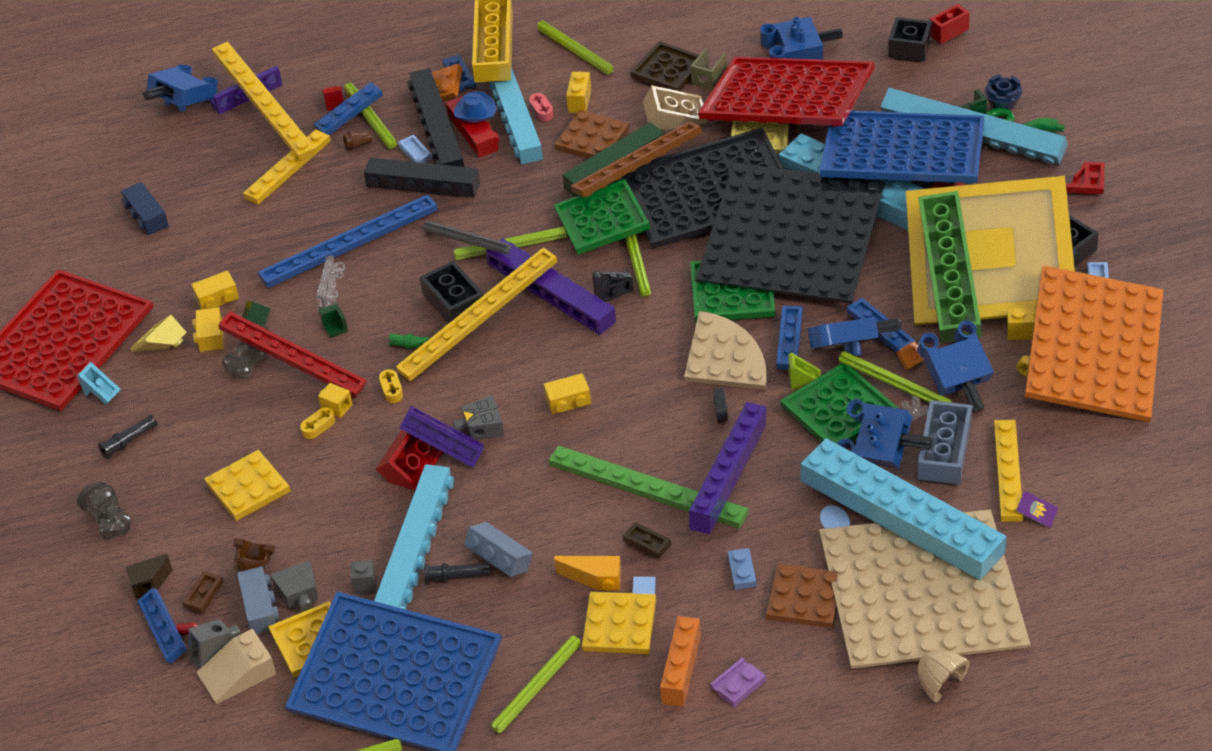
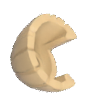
(935, 669)

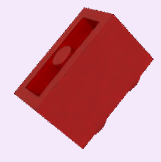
(950, 23)

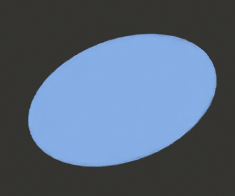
(833, 517)

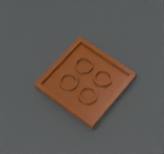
(590, 134)
(803, 596)

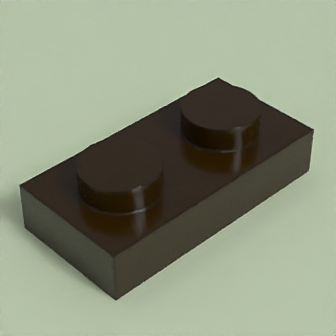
(647, 540)

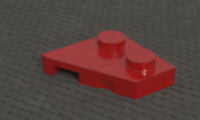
(1088, 179)

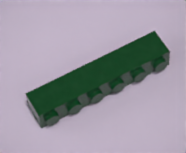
(611, 154)

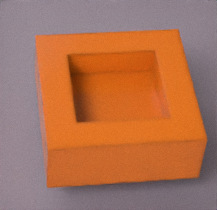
(909, 356)

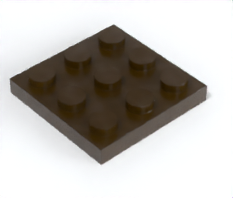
(665, 67)

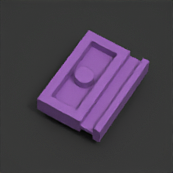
(738, 682)

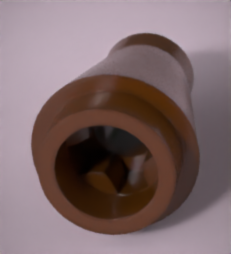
(355, 139)

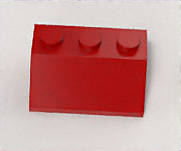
(406, 460)

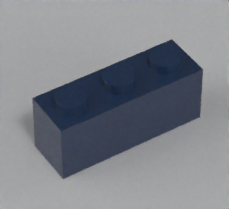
(144, 208)

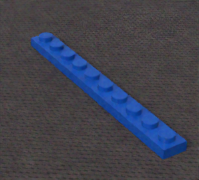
(347, 241)

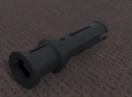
(120, 440)
(446, 572)

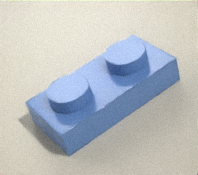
(741, 568)

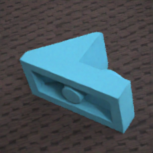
(98, 383)

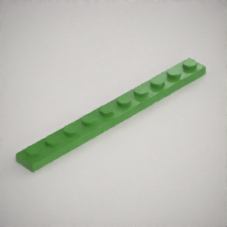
(639, 483)

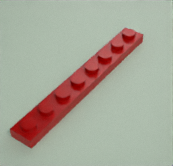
(291, 353)

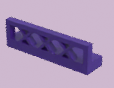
(235, 96)
(442, 436)

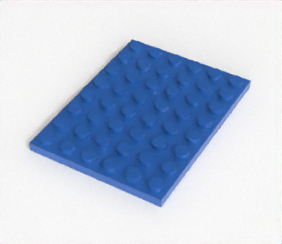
(904, 147)
(394, 673)

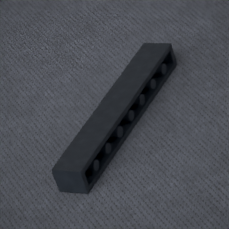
(435, 118)

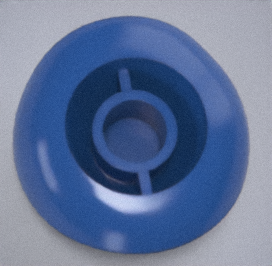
(475, 107)

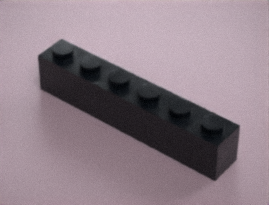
(422, 177)

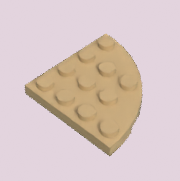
(724, 355)

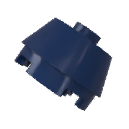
(1003, 92)

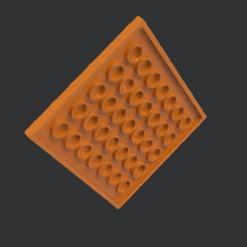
(1095, 343)

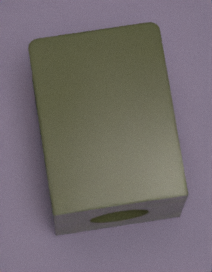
(700, 67)

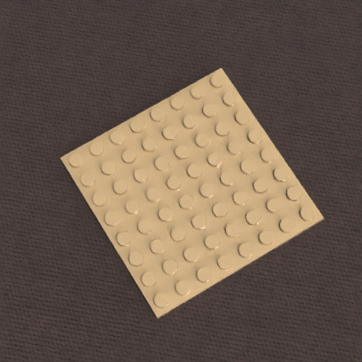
(908, 602)

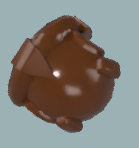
(252, 555)

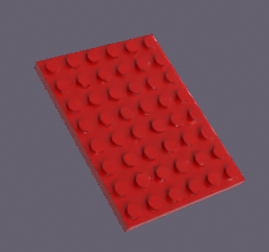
(787, 91)
(61, 333)

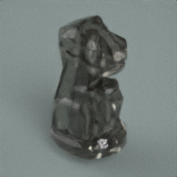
(242, 364)
(104, 505)

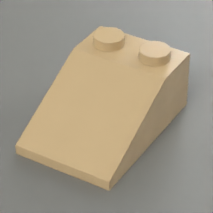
(672, 108)
(236, 667)

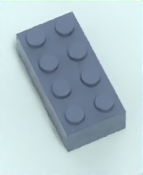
(950, 429)

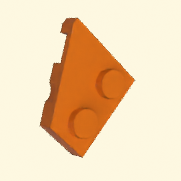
(448, 81)

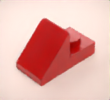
(332, 96)

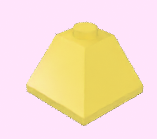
(161, 336)

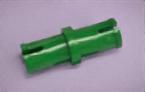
(408, 341)

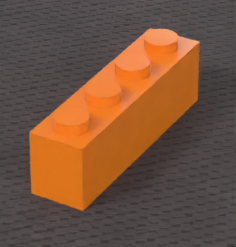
(680, 661)

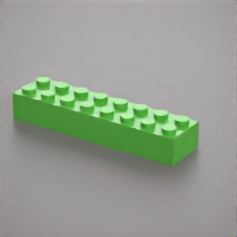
(949, 263)

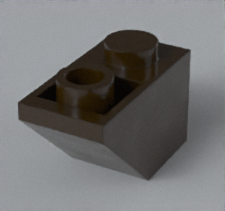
(148, 574)

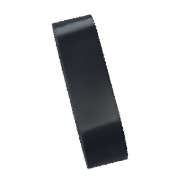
(720, 404)

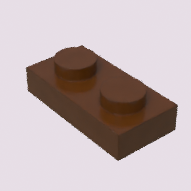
(203, 592)

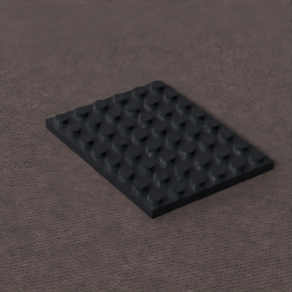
(686, 187)

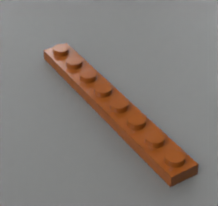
(636, 159)

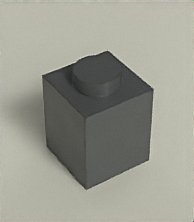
(363, 577)

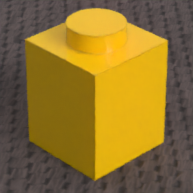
(335, 398)

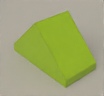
(801, 371)

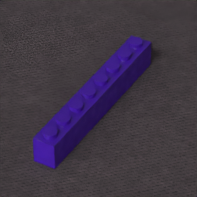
(558, 291)
(727, 468)

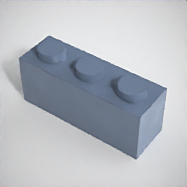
(498, 549)
(258, 599)

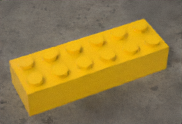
(492, 40)

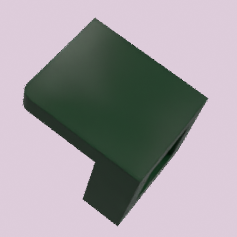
(979, 103)
(256, 312)
(333, 320)

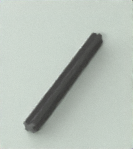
(467, 237)

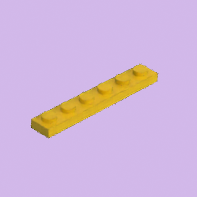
(283, 170)
(1008, 470)

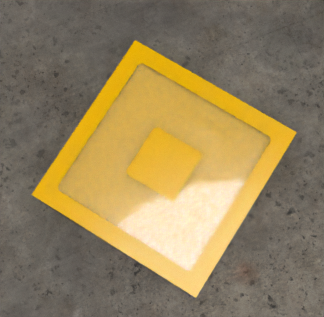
(1009, 237)

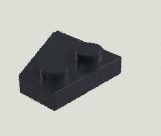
(611, 284)

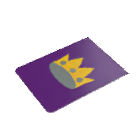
(1037, 509)

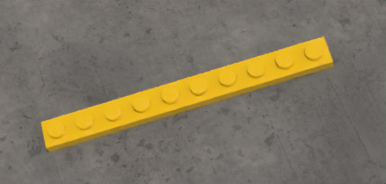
(263, 101)
(476, 314)

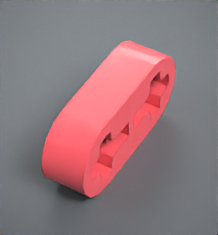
(544, 110)

